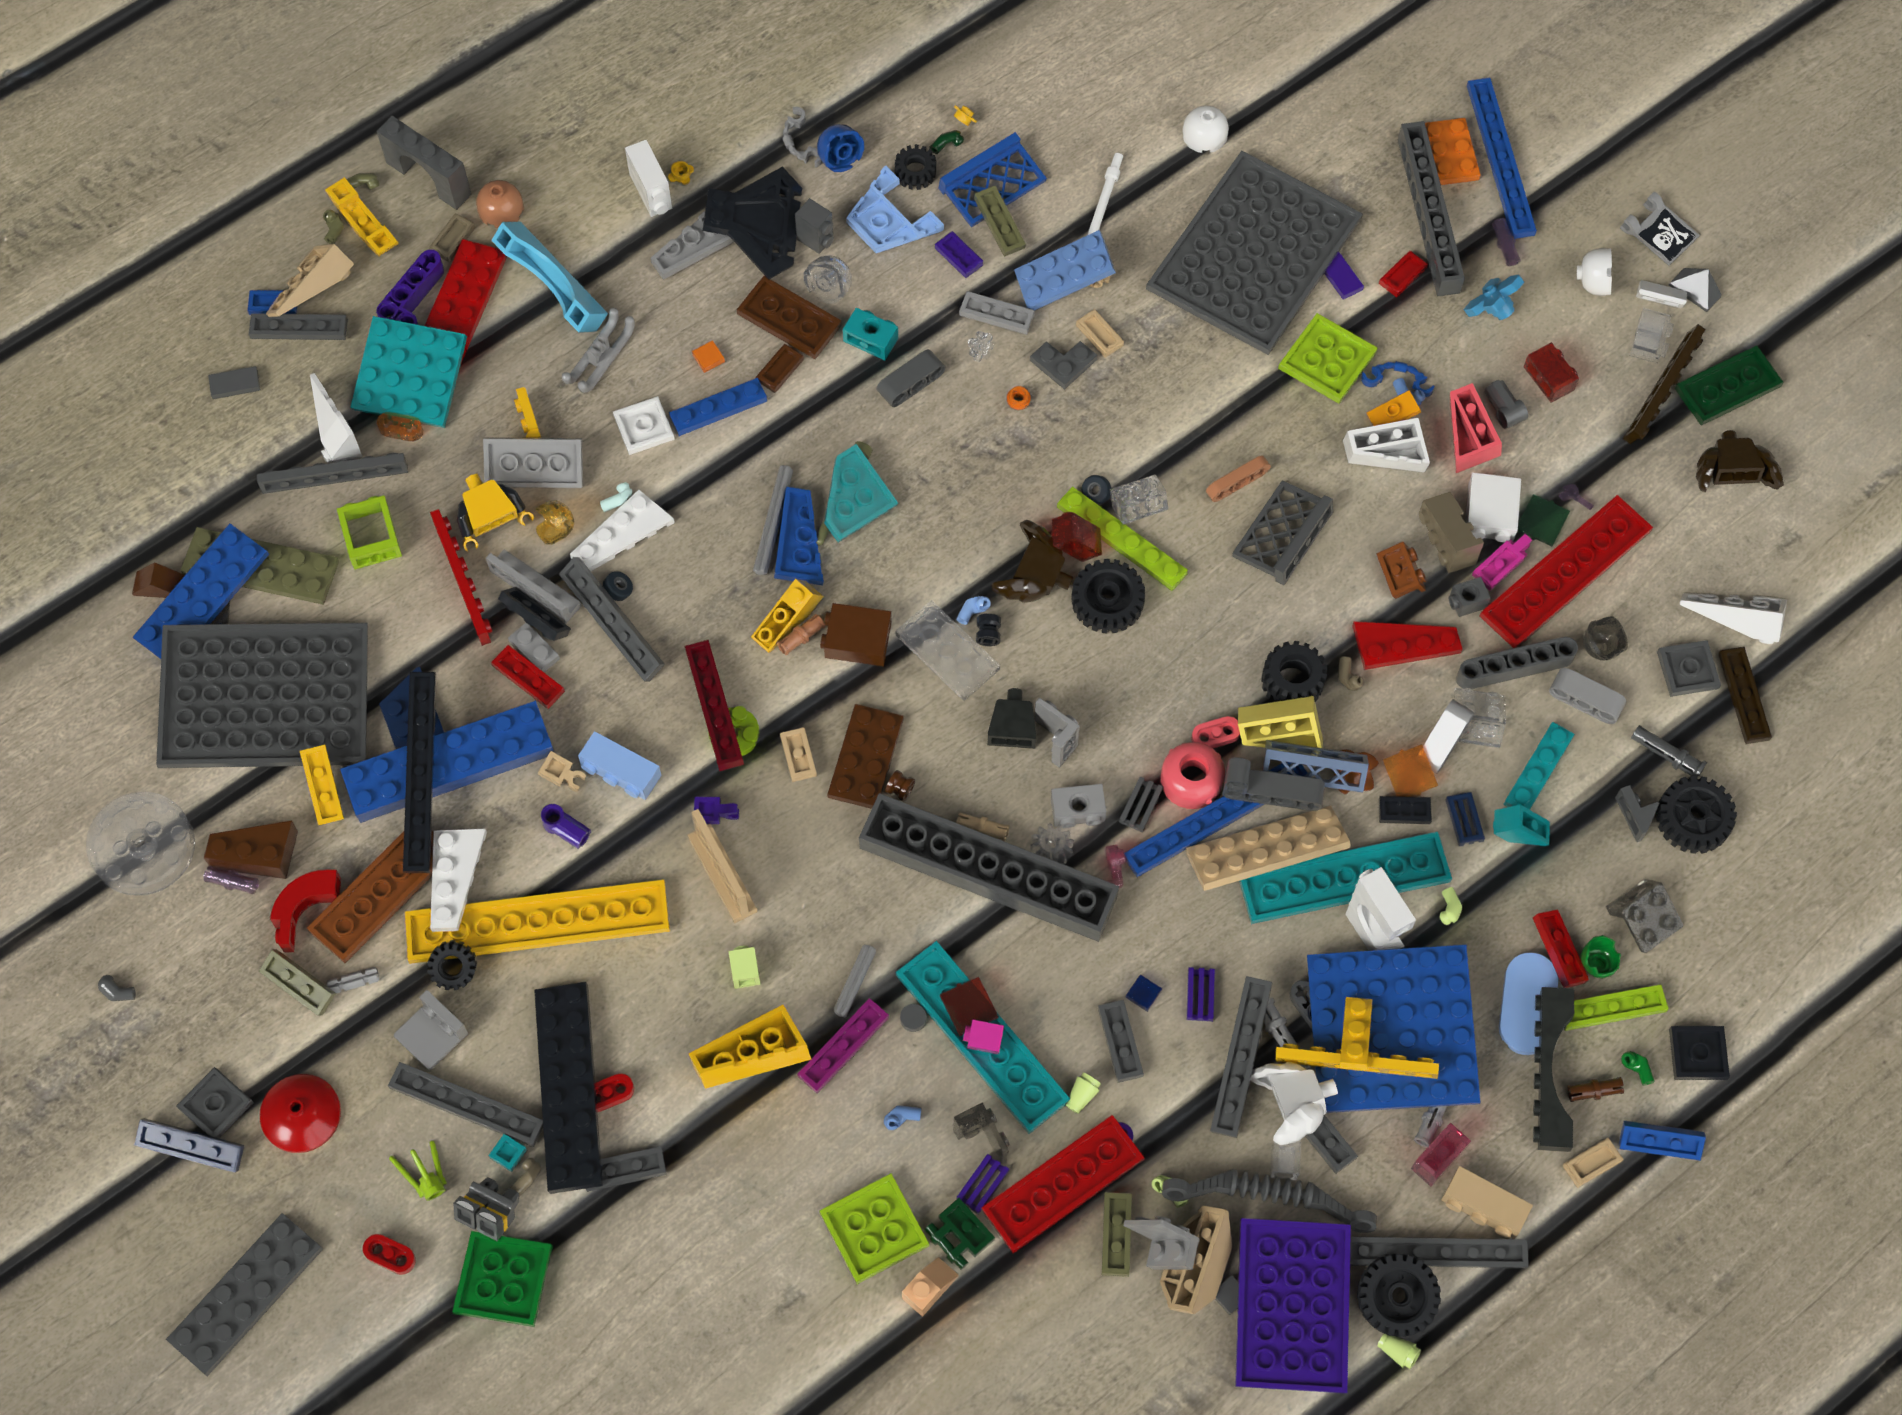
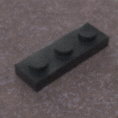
(534, 614)

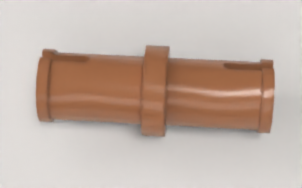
(801, 634)

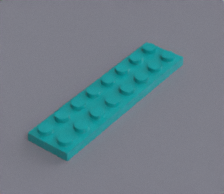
(1332, 878)
(1014, 1072)

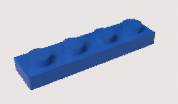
(718, 407)

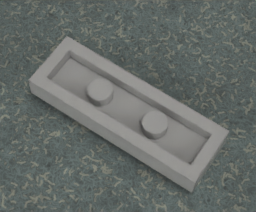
(996, 312)

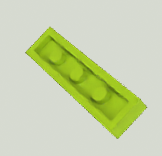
(1618, 1007)

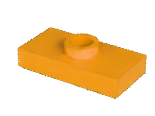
(1397, 409)

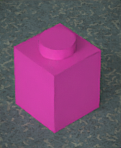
(983, 1036)

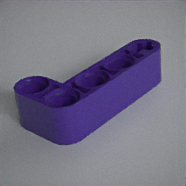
(426, 269)

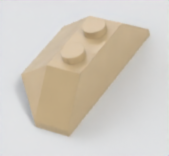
(1194, 1289)

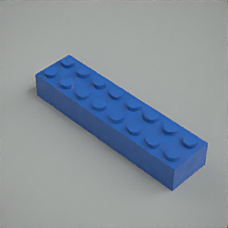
(460, 759)

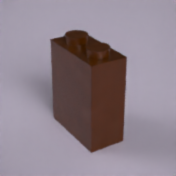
(856, 634)

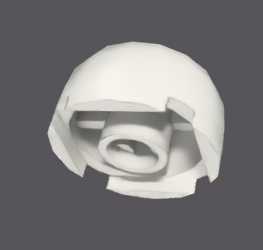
(1205, 129)
(1596, 272)

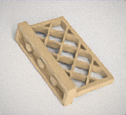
(720, 870)

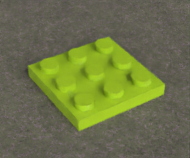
(1328, 358)
(874, 1228)

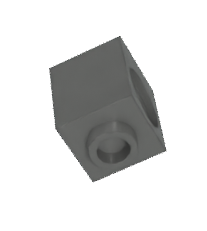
(1476, 590)

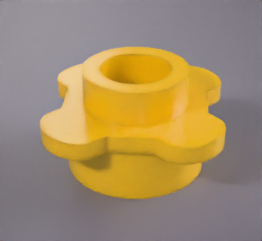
(964, 115)
(681, 167)

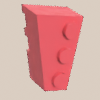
(1472, 430)

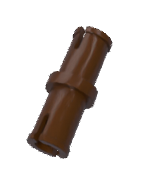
(1595, 1089)

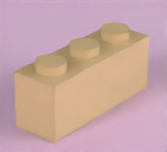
(1486, 1203)

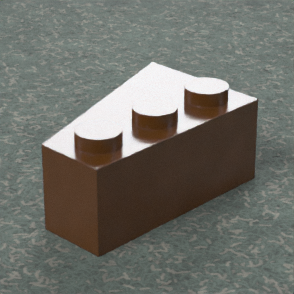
(254, 850)

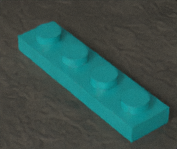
(1539, 767)

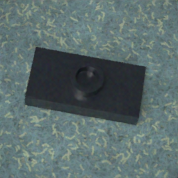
(1405, 810)

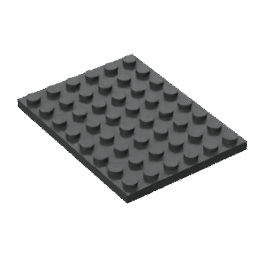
(1254, 252)
(262, 694)

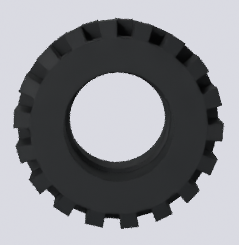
(1296, 657)

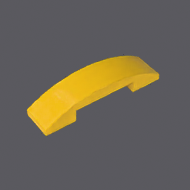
(360, 218)

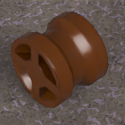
(900, 785)

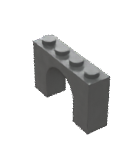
(405, 147)

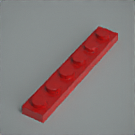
(465, 584)

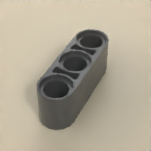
(911, 378)

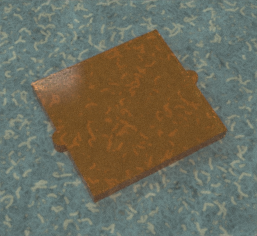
(1410, 772)

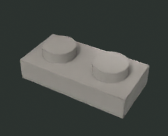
(533, 647)

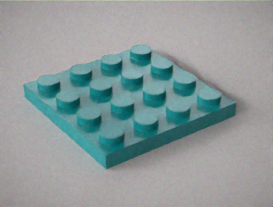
(409, 371)

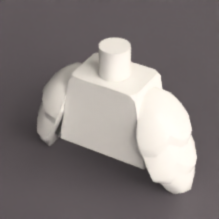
(1297, 1096)

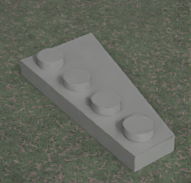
(688, 248)

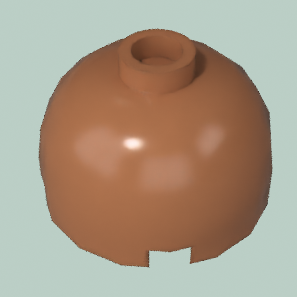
(499, 203)

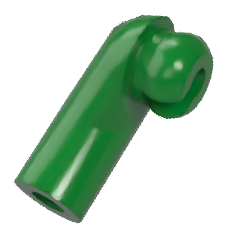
(1640, 1065)

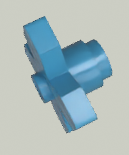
(1495, 298)

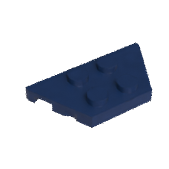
(396, 713)

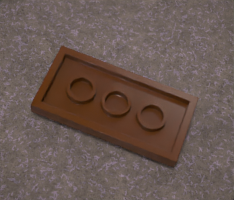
(789, 317)
(865, 756)

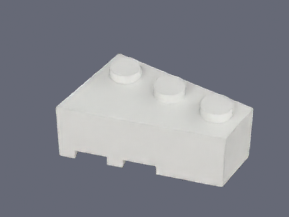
(1388, 446)

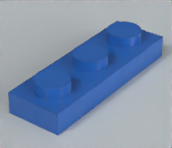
(1662, 1140)

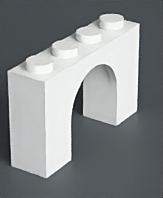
(1379, 912)

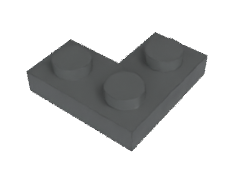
(1063, 368)

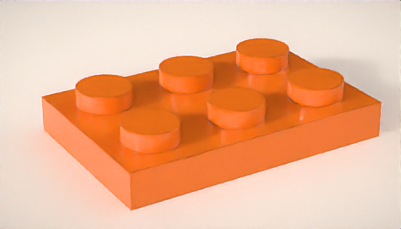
(1453, 151)

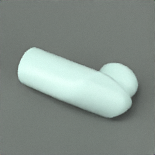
(618, 499)

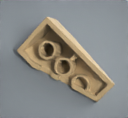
(318, 271)

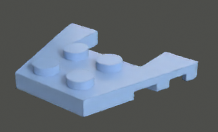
(881, 223)

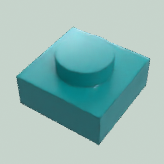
(507, 1152)

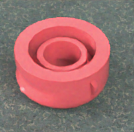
(1192, 793)

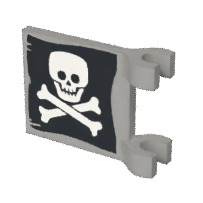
(1661, 231)

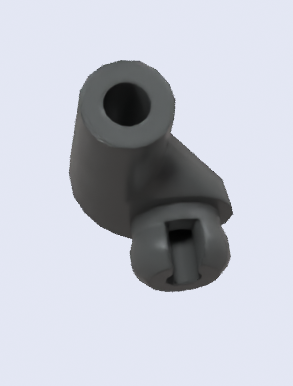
(112, 992)

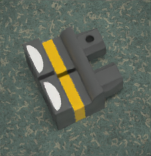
(486, 1208)

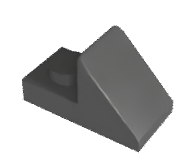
(1637, 817)

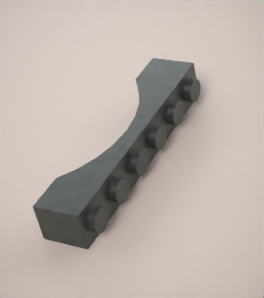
(1554, 1123)

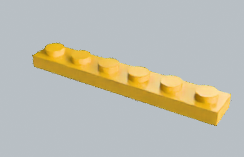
(1394, 1065)

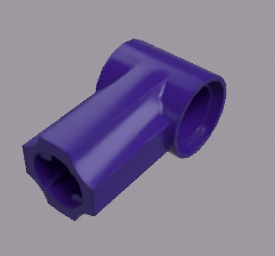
(566, 827)

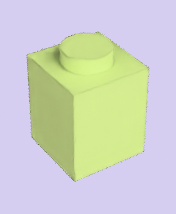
(744, 967)

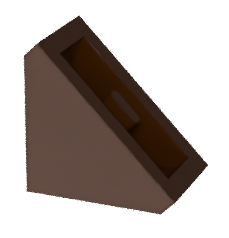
(155, 581)

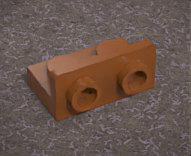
(1401, 570)

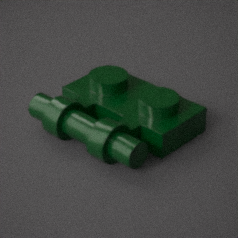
(966, 1228)

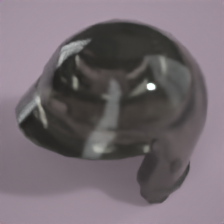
(1605, 639)

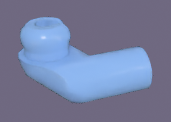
(973, 606)

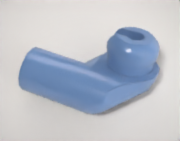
(1400, 388)
(900, 1114)

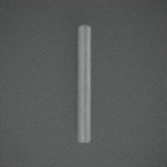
(772, 521)

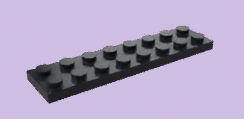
(568, 1088)

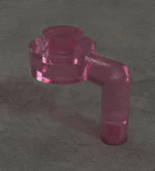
(1115, 858)

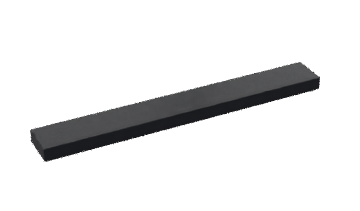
(419, 772)

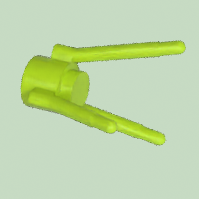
(431, 1185)

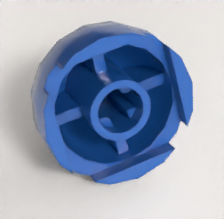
(840, 147)

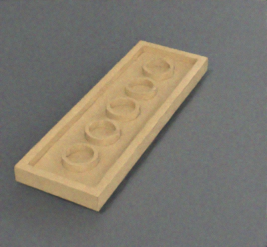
(1267, 848)

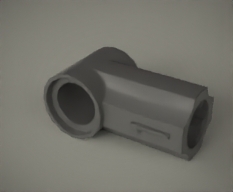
(1508, 409)

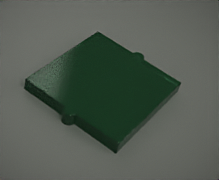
(1542, 520)

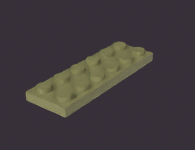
(284, 572)

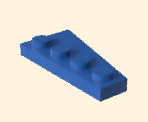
(797, 543)

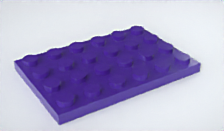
(1293, 1306)

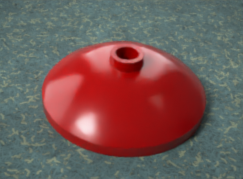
(310, 1125)

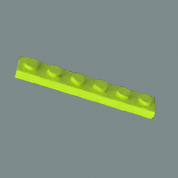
(1125, 539)

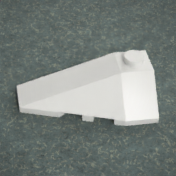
(1756, 618)

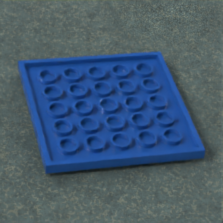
(1416, 1012)

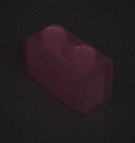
(1440, 1154)

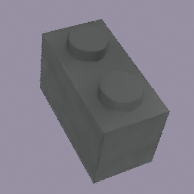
(814, 226)

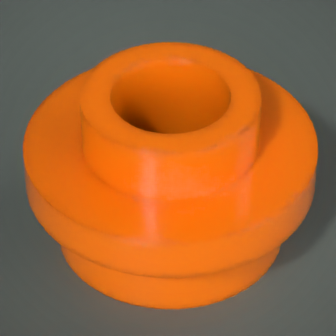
(1018, 392)

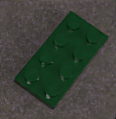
(1729, 385)

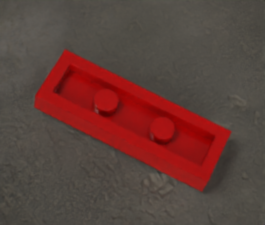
(528, 677)
(1560, 948)

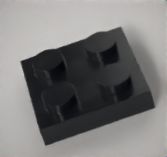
(1699, 1053)

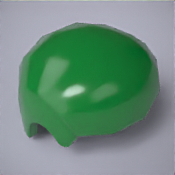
(1600, 957)

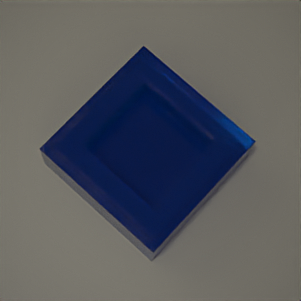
(1143, 993)

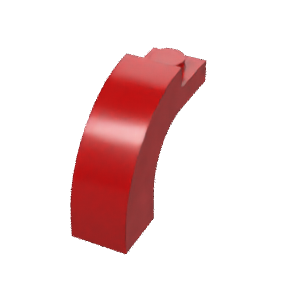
(296, 897)

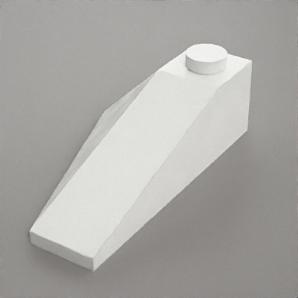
(334, 431)

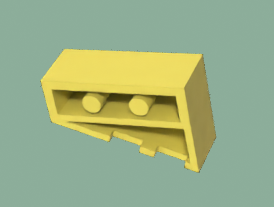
(1281, 721)

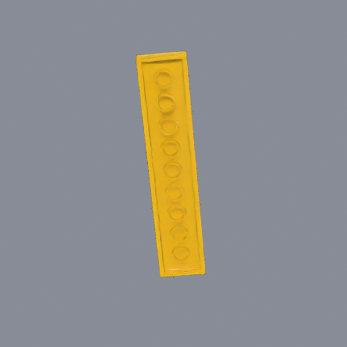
(546, 920)

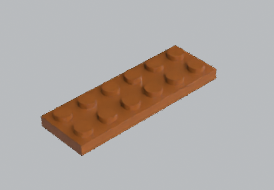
(368, 902)

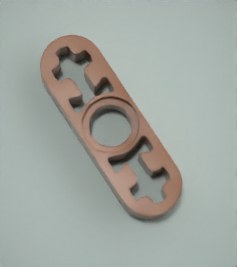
(1238, 478)

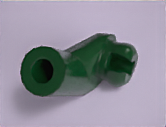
(945, 138)

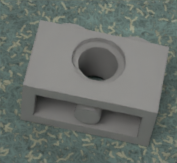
(1088, 796)

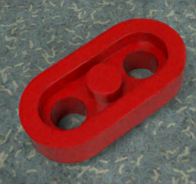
(608, 1092)
(390, 1254)

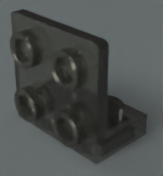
(1647, 913)
(970, 1121)

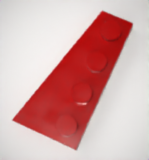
(1403, 643)

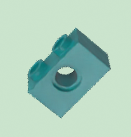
(878, 343)

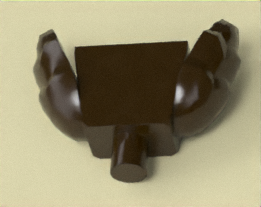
(1737, 462)
(1038, 568)

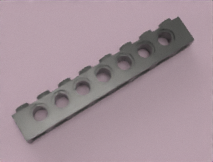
(1430, 209)

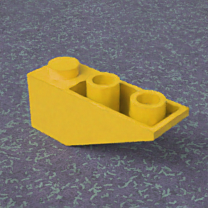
(788, 612)

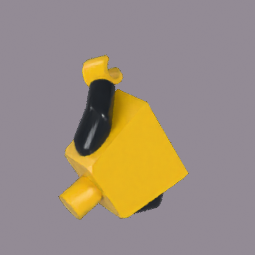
(487, 507)

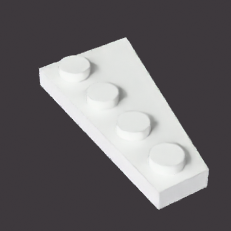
(626, 526)
(452, 875)

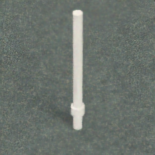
(1111, 176)

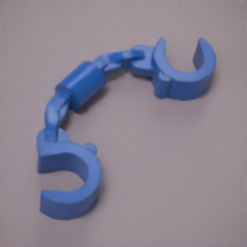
(1401, 367)

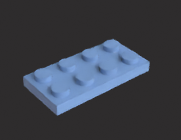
(1065, 271)

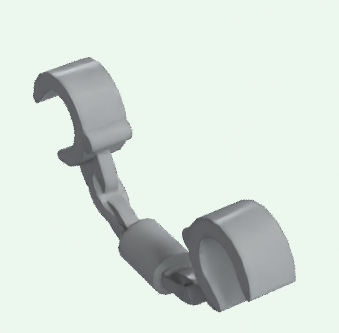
(788, 141)

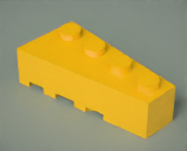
(751, 1049)

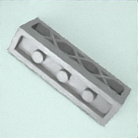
(533, 585)

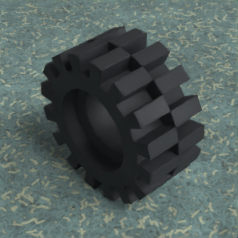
(915, 156)
(452, 949)

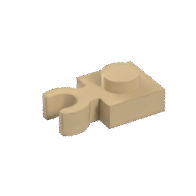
(557, 769)

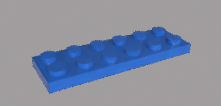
(205, 587)

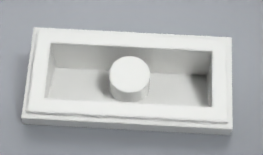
(1661, 294)

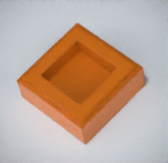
(708, 356)

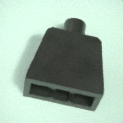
(1012, 722)

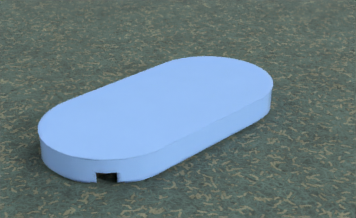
(1523, 981)

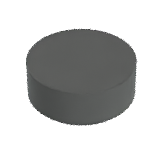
(913, 1017)

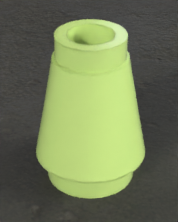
(1083, 1092)
(1400, 1350)

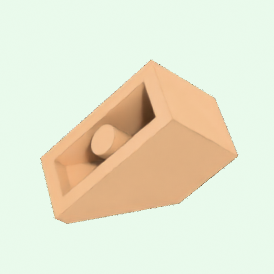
(929, 1286)

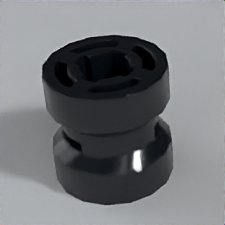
(988, 630)

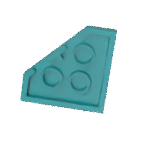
(855, 494)

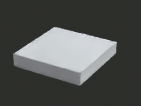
(643, 425)

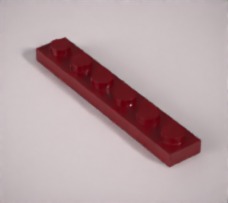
(714, 705)

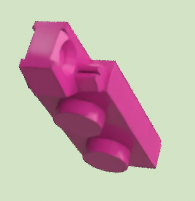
(1502, 562)

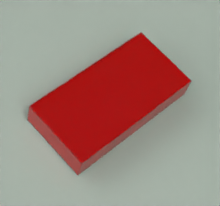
(1403, 273)

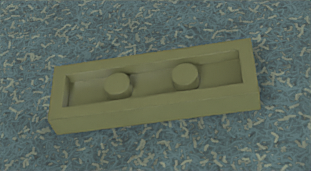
(999, 221)
(297, 982)
(1115, 1235)

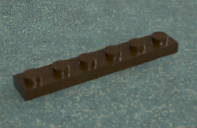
(1669, 378)

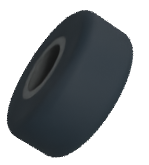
(1104, 488)
(613, 590)

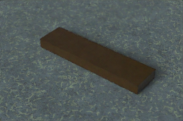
(1745, 695)

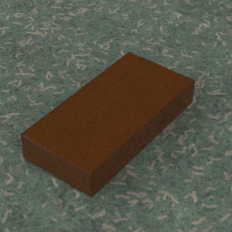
(780, 368)

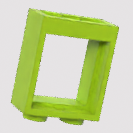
(374, 552)

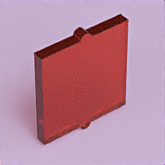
(968, 1003)

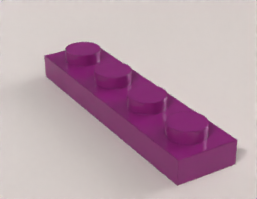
(843, 1045)

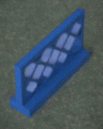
(985, 161)

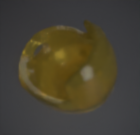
(557, 522)

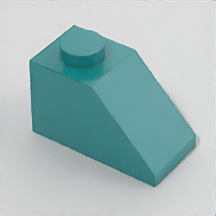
(1521, 826)

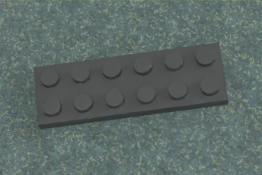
(244, 1294)

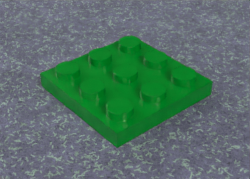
(502, 1279)

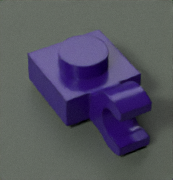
(712, 809)

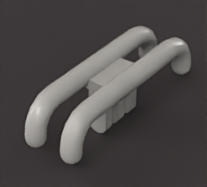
(600, 353)

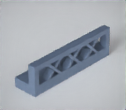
(1318, 757)

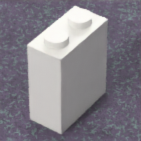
(648, 178)
(1493, 506)

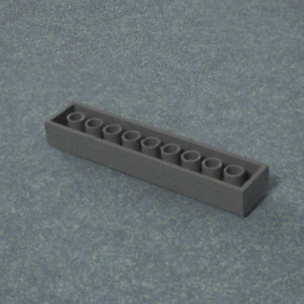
(988, 867)

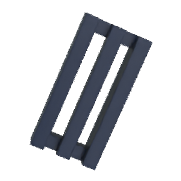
(1456, 823)

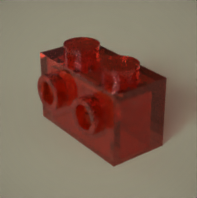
(1551, 372)
(1076, 536)

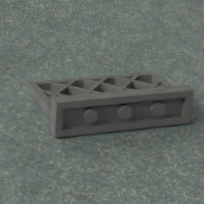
(1298, 544)

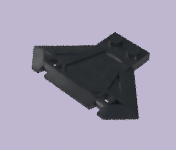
(758, 219)

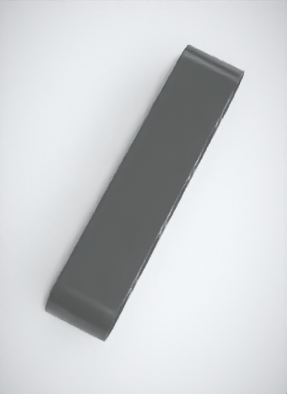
(1525, 655)

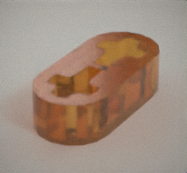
(400, 426)

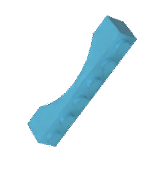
(577, 304)

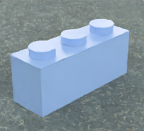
(619, 766)

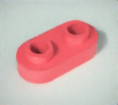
(1215, 732)

